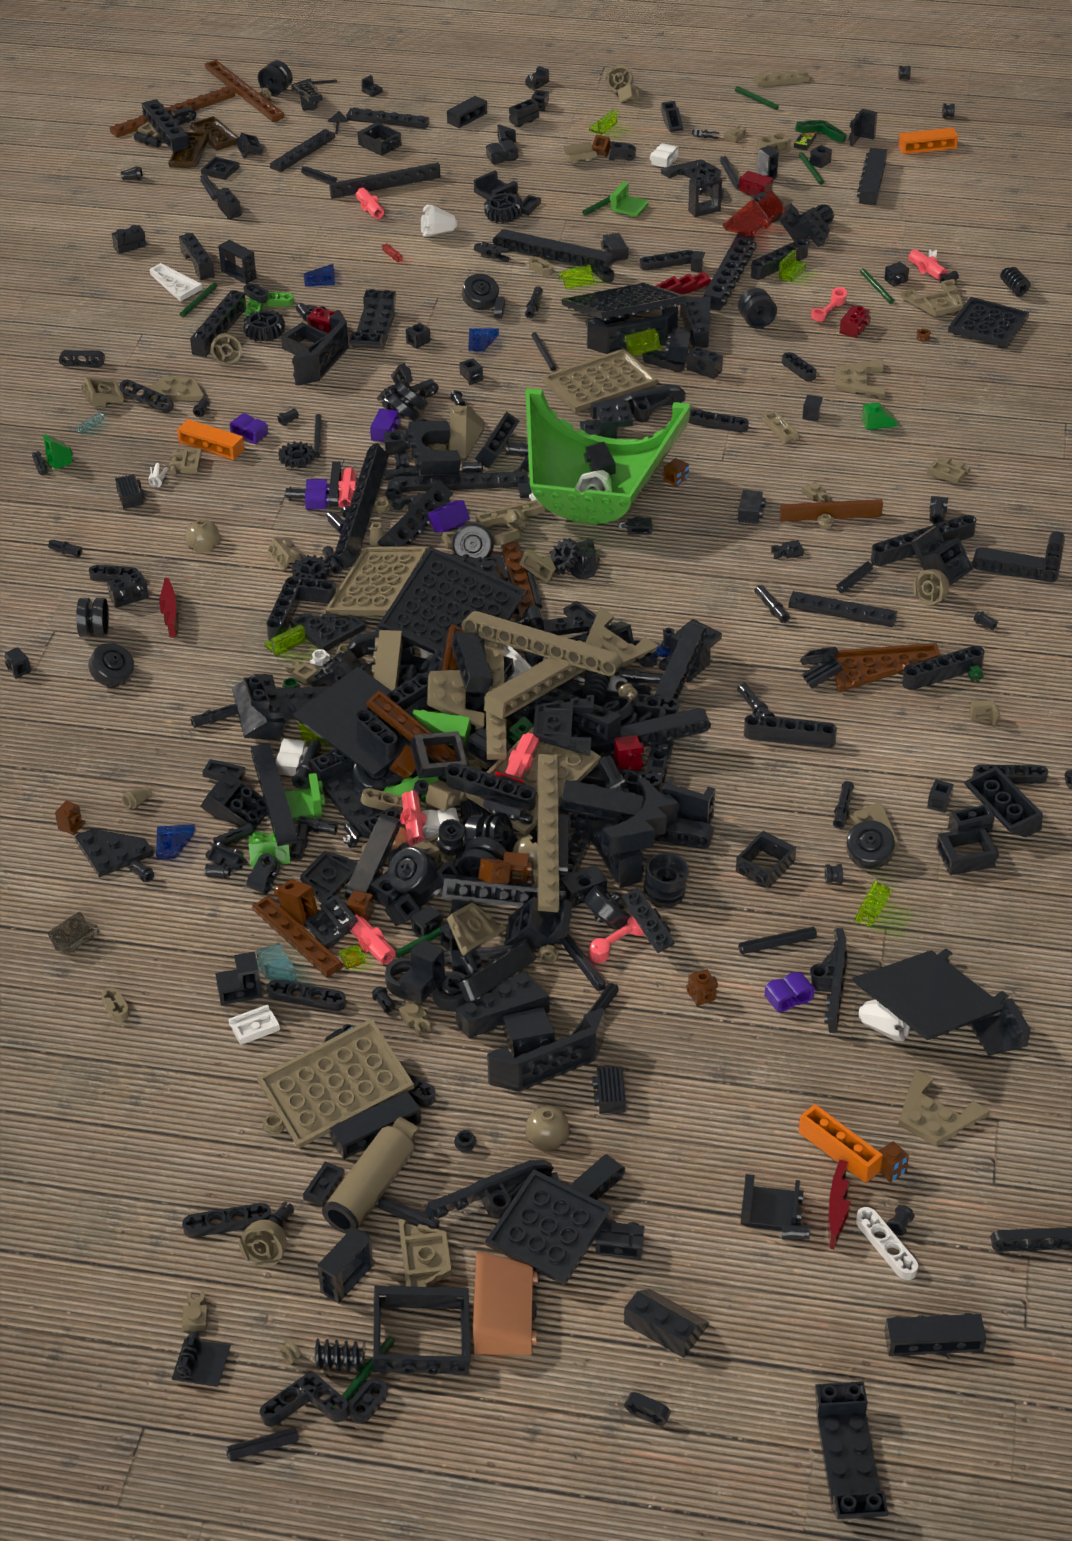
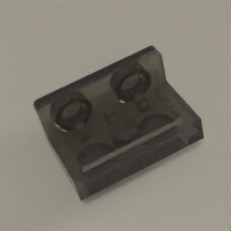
(72, 933)

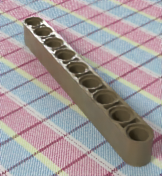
(542, 643)

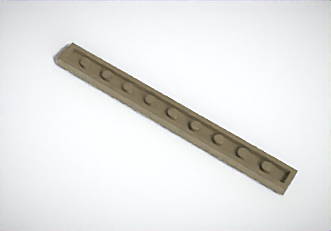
(494, 725)
(547, 833)

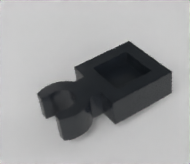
(789, 549)

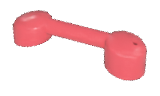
(838, 298)
(600, 947)

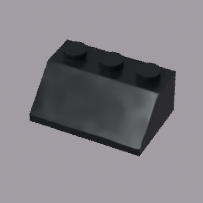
(664, 1321)

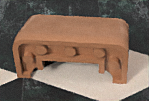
(503, 1306)

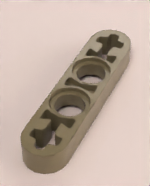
(380, 799)

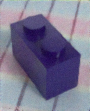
(383, 422)
(449, 516)

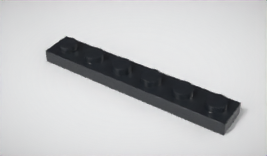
(387, 118)
(302, 150)
(842, 609)

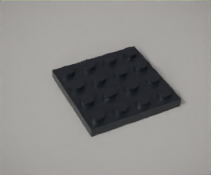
(988, 322)
(549, 1227)

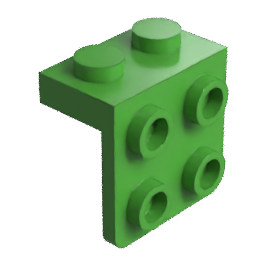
(626, 204)
(306, 801)
(265, 843)

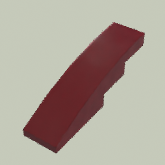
(686, 283)
(169, 607)
(838, 1205)

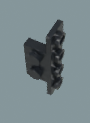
(648, 920)

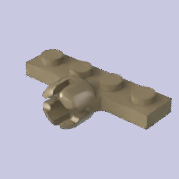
(513, 516)

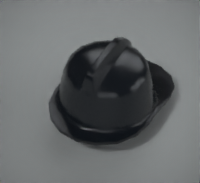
(587, 563)

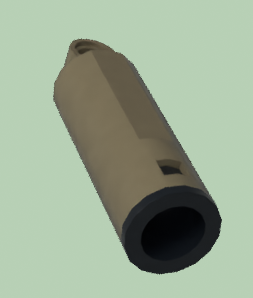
(370, 1176)

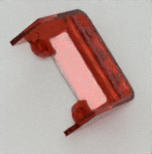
(755, 215)

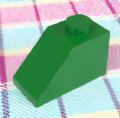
(877, 416)
(57, 452)

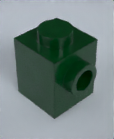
(517, 730)

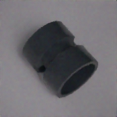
(450, 837)

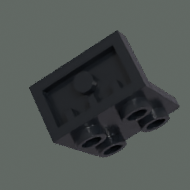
(1003, 1031)

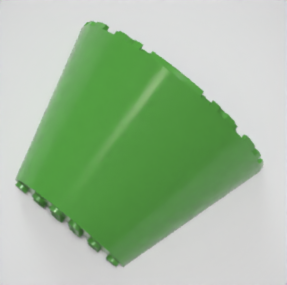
(559, 462)

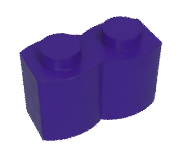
(251, 429)
(316, 494)
(788, 992)

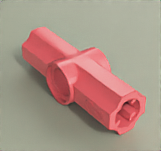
(370, 203)
(927, 264)
(346, 487)
(521, 758)
(413, 817)
(373, 941)

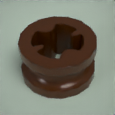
(923, 335)

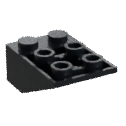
(235, 802)

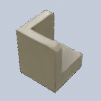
(629, 92)

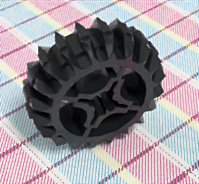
(503, 207)
(264, 325)

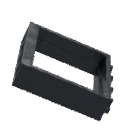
(421, 1298)

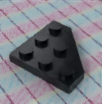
(329, 629)
(112, 850)

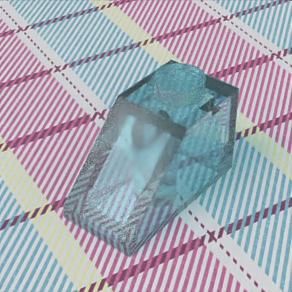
(275, 964)

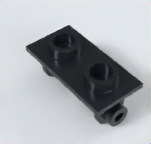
(220, 852)

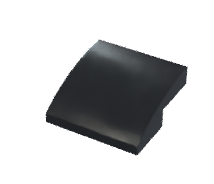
(331, 922)

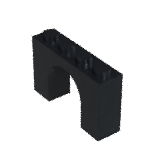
(429, 460)

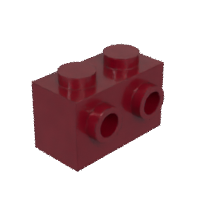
(755, 183)
(320, 318)
(855, 321)
(628, 753)

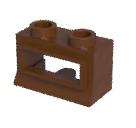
(519, 862)

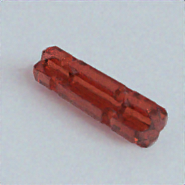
(394, 254)

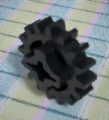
(296, 454)
(565, 555)
(311, 567)

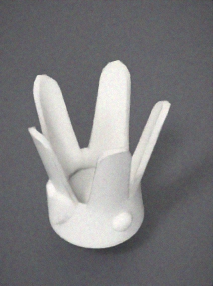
(155, 479)

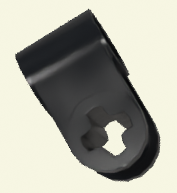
(264, 874)

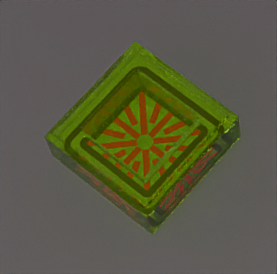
(352, 957)

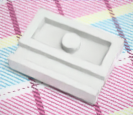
(254, 1024)

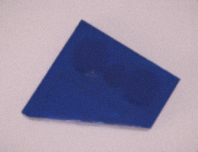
(320, 276)
(481, 338)
(172, 840)

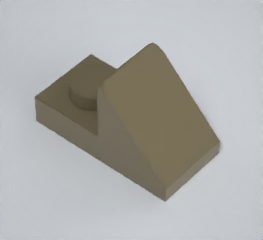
(540, 567)

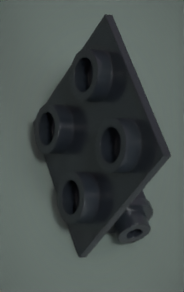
(201, 1361)

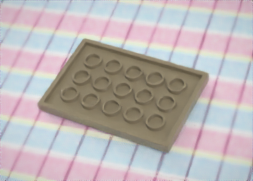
(599, 380)
(375, 581)
(570, 767)
(334, 1082)

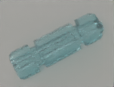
(90, 422)

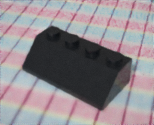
(252, 722)
(1006, 802)

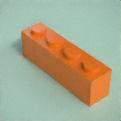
(928, 140)
(210, 439)
(840, 1143)

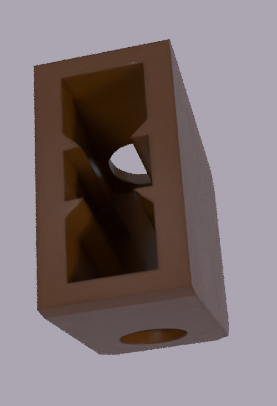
(297, 900)

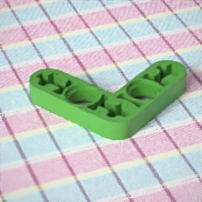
(275, 299)

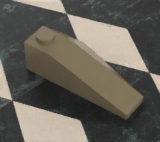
(465, 430)

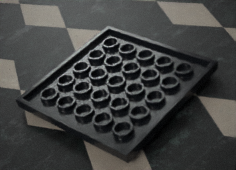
(623, 301)
(444, 594)

